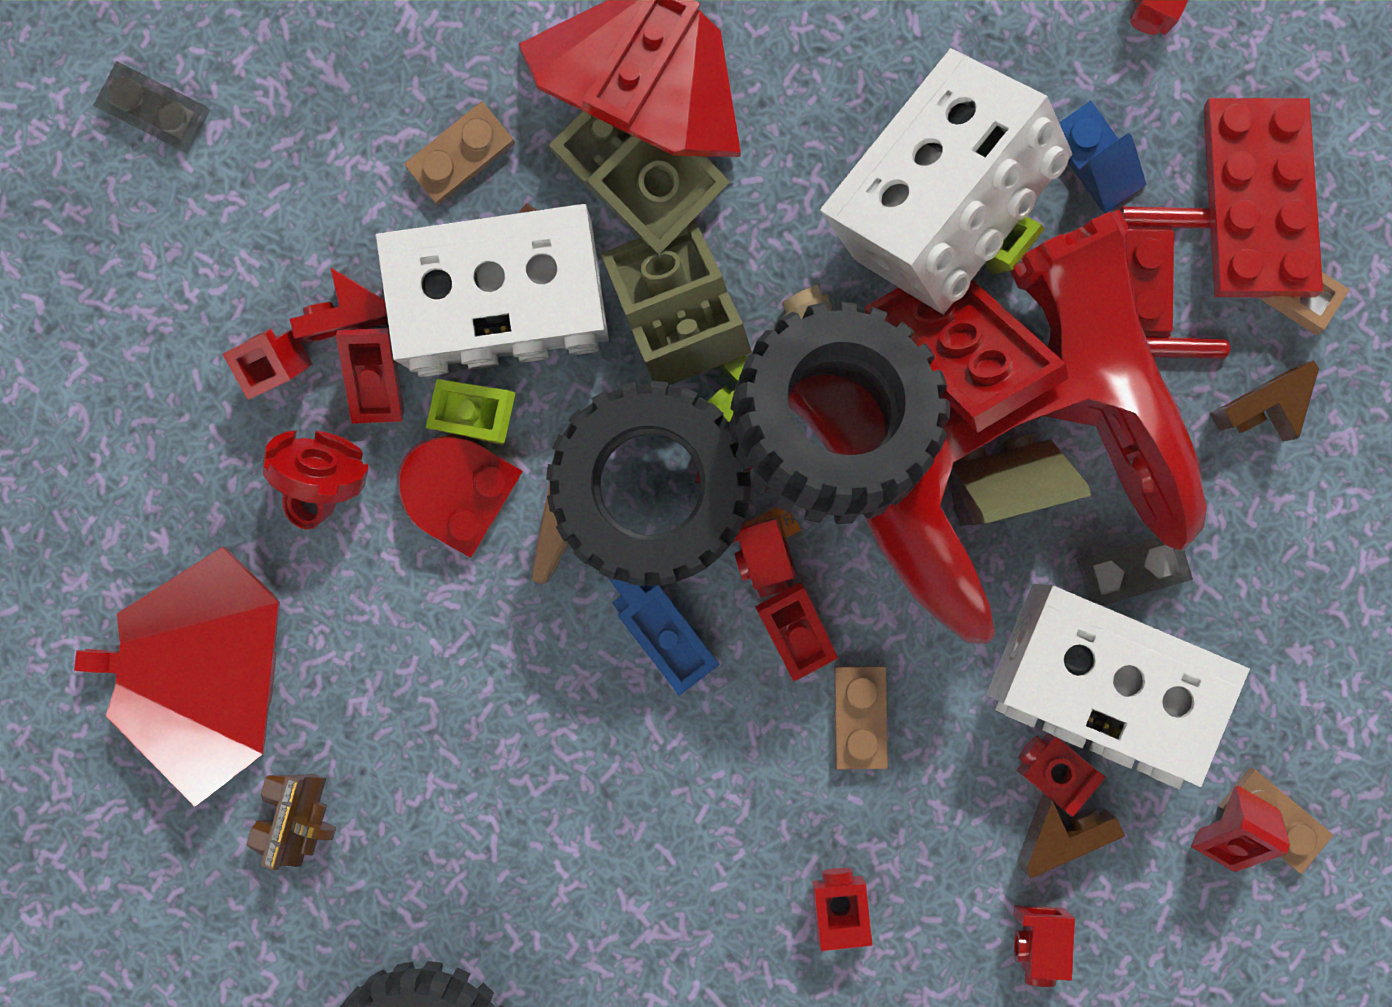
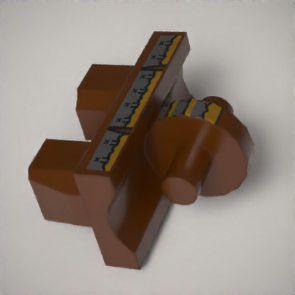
(296, 821)

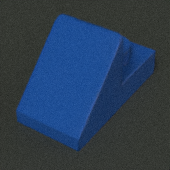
(1101, 160)

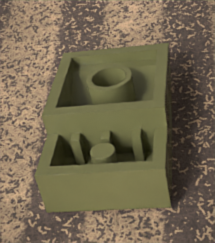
(637, 181)
(677, 306)

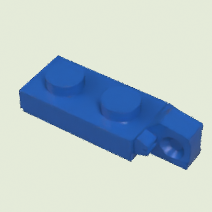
(663, 634)

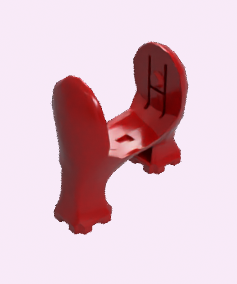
(1112, 385)

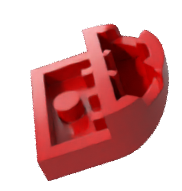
(454, 489)

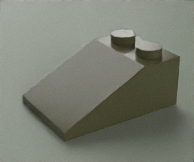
(1013, 481)

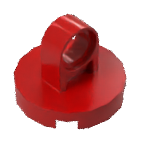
(313, 471)

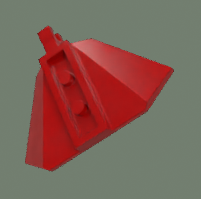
(644, 70)
(195, 673)

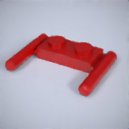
(1152, 275)

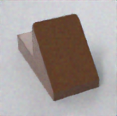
(1283, 399)
(1052, 844)

